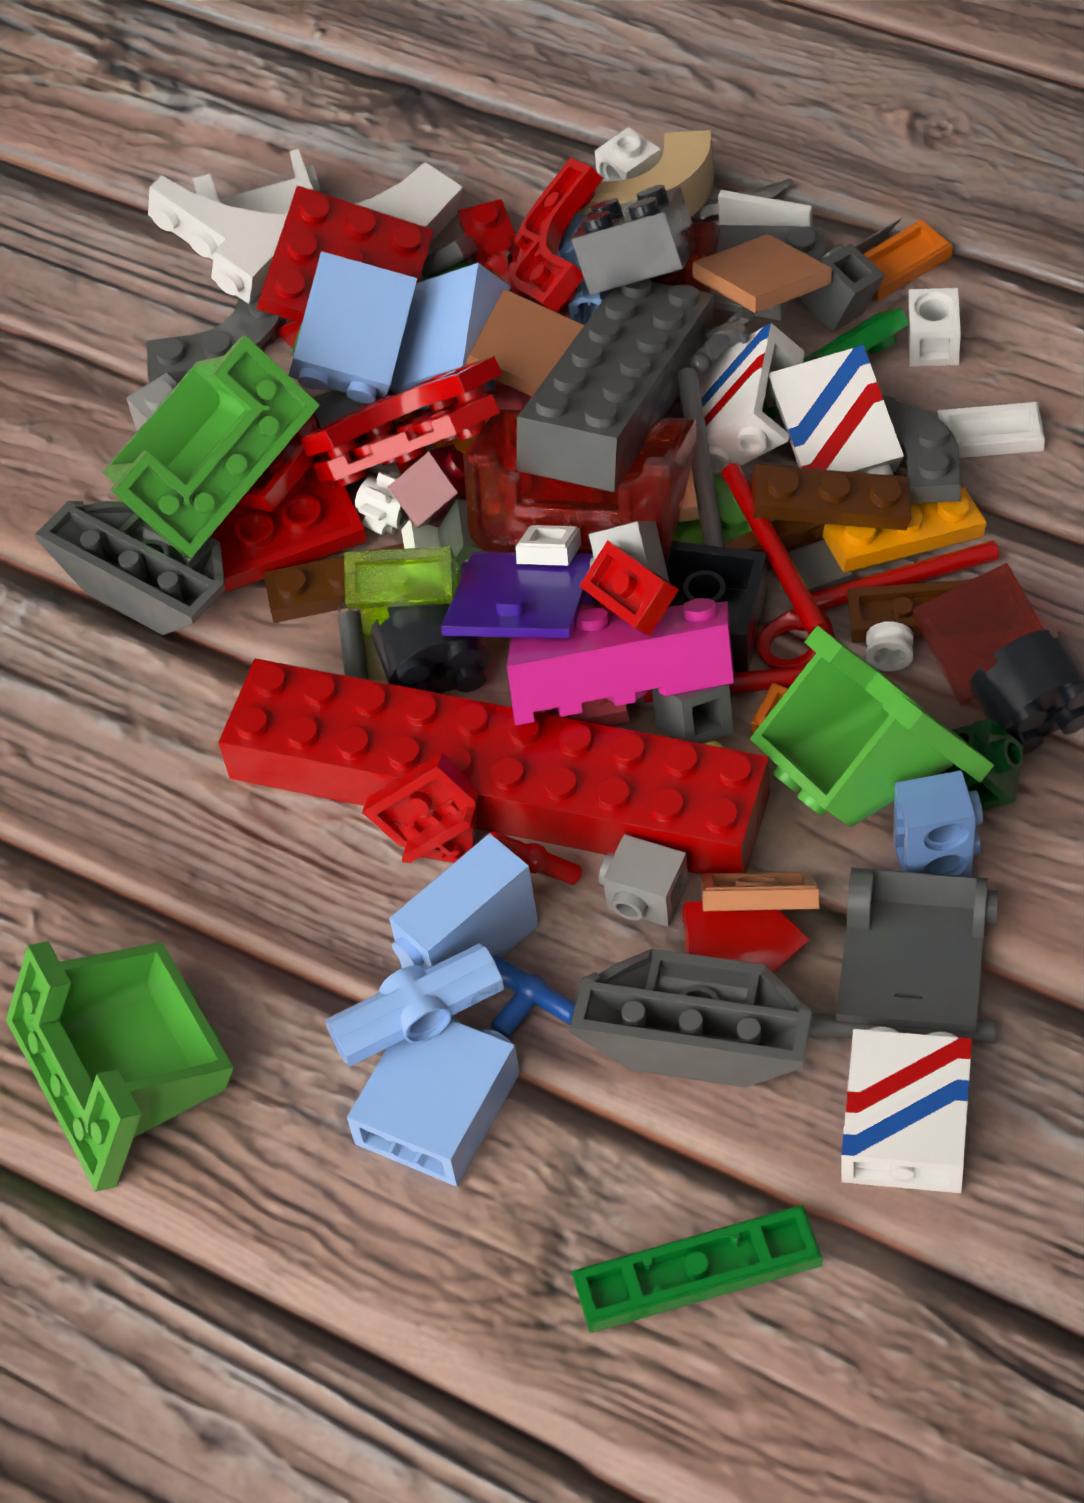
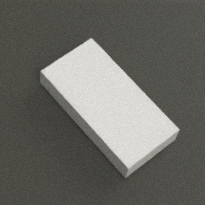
(995, 429)

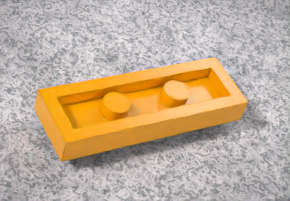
(930, 528)

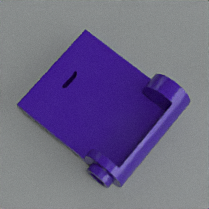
(517, 599)

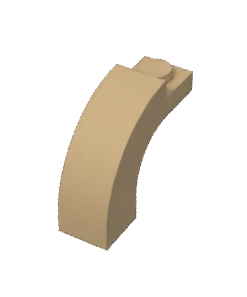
(684, 164)

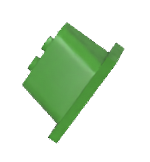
(209, 444)
(855, 733)
(114, 1047)

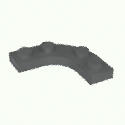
(180, 353)
(928, 452)

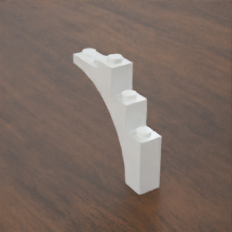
(246, 239)

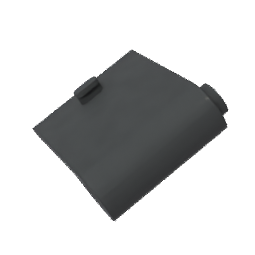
(914, 949)

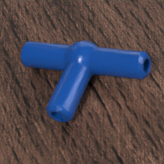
(529, 991)

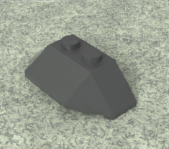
(132, 566)
(693, 1018)

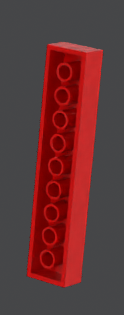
(534, 780)

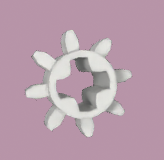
(380, 505)

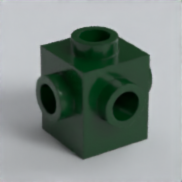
(1004, 752)

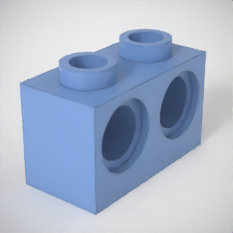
(936, 825)

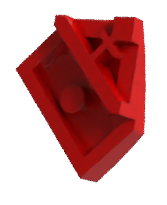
(428, 811)
(741, 935)

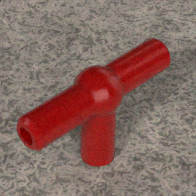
(541, 861)

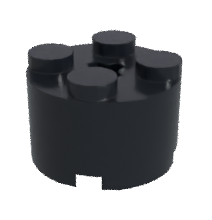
(423, 659)
(1033, 688)

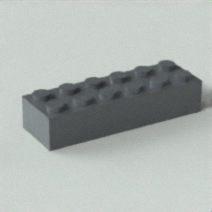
(612, 384)

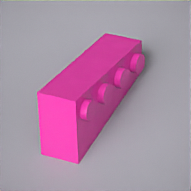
(620, 663)

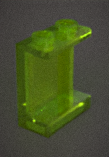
(398, 579)

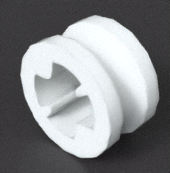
(889, 646)

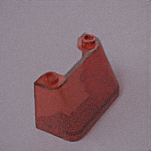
(508, 501)

